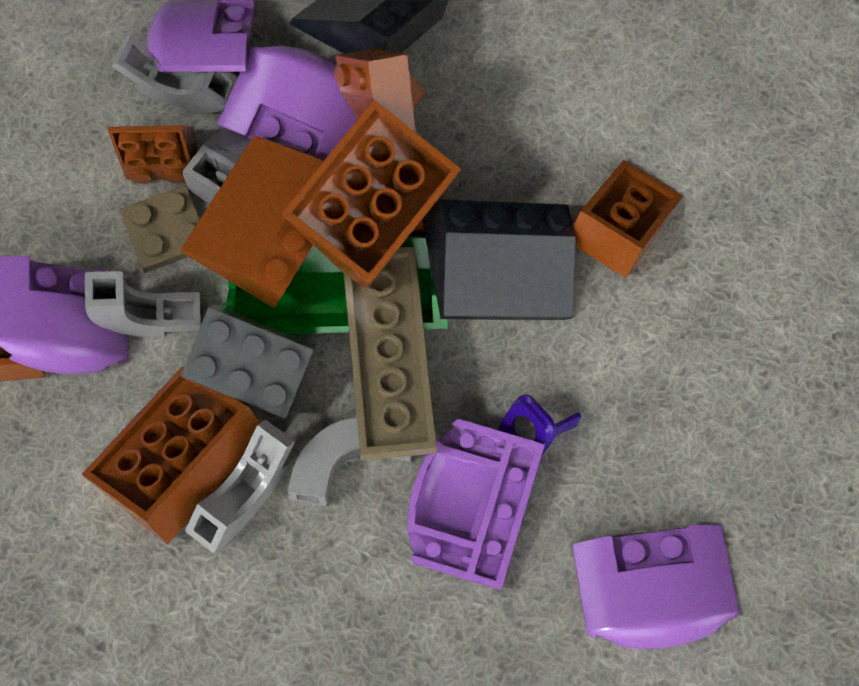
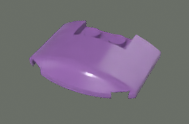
(202, 35)
(289, 100)
(48, 322)
(472, 502)
(656, 586)

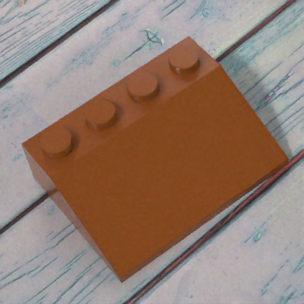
(370, 193)
(243, 225)
(173, 454)

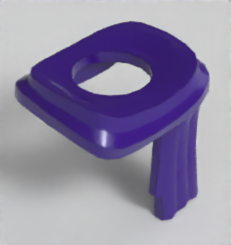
(544, 425)

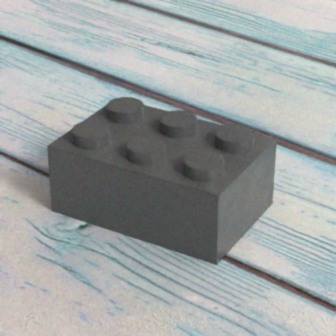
(248, 360)

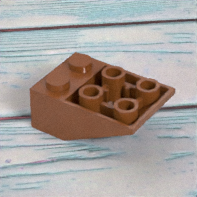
(154, 151)

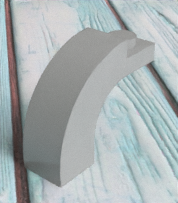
(186, 90)
(135, 312)
(322, 459)
(244, 491)

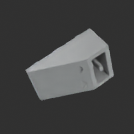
(213, 163)

